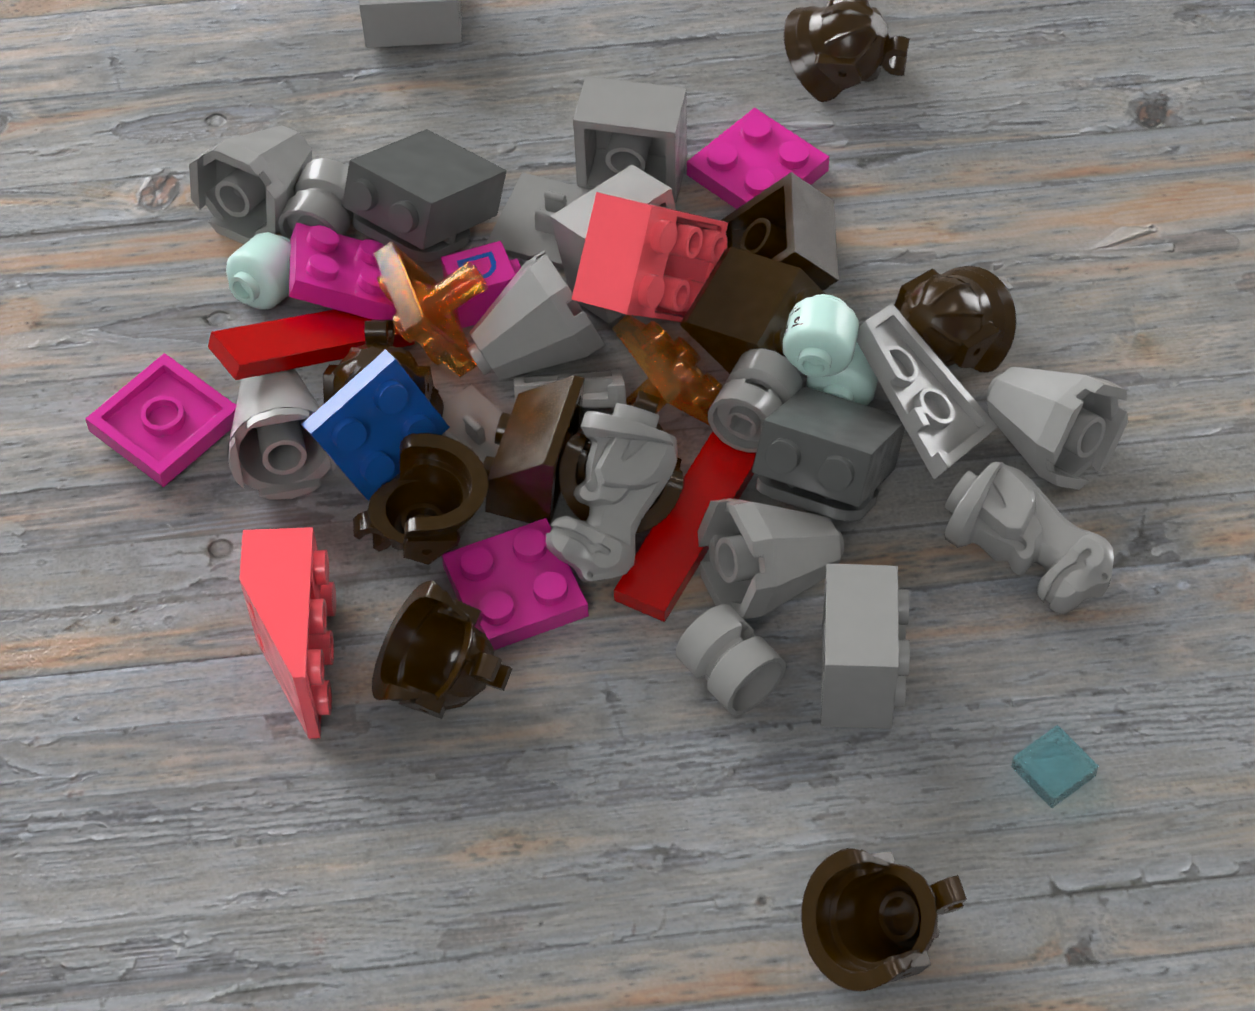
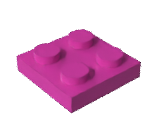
(754, 157)
(337, 272)
(163, 419)
(516, 584)

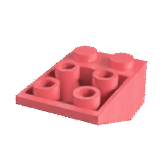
(646, 258)
(289, 608)

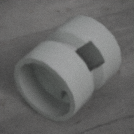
(318, 198)
(752, 393)
(734, 662)

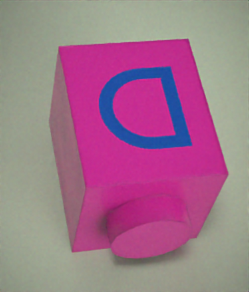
(496, 270)

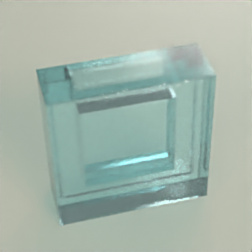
(1054, 766)

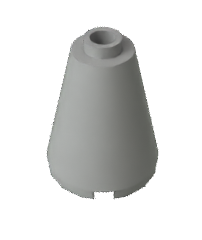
(269, 443)

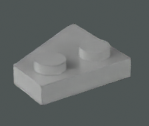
(601, 387)

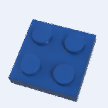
(368, 421)

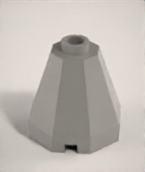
(249, 180)
(532, 324)
(1058, 420)
(764, 554)

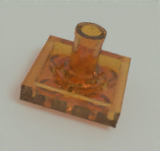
(429, 306)
(669, 368)

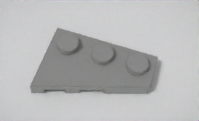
(923, 391)

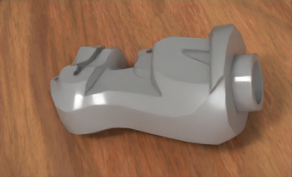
(622, 480)
(1022, 527)

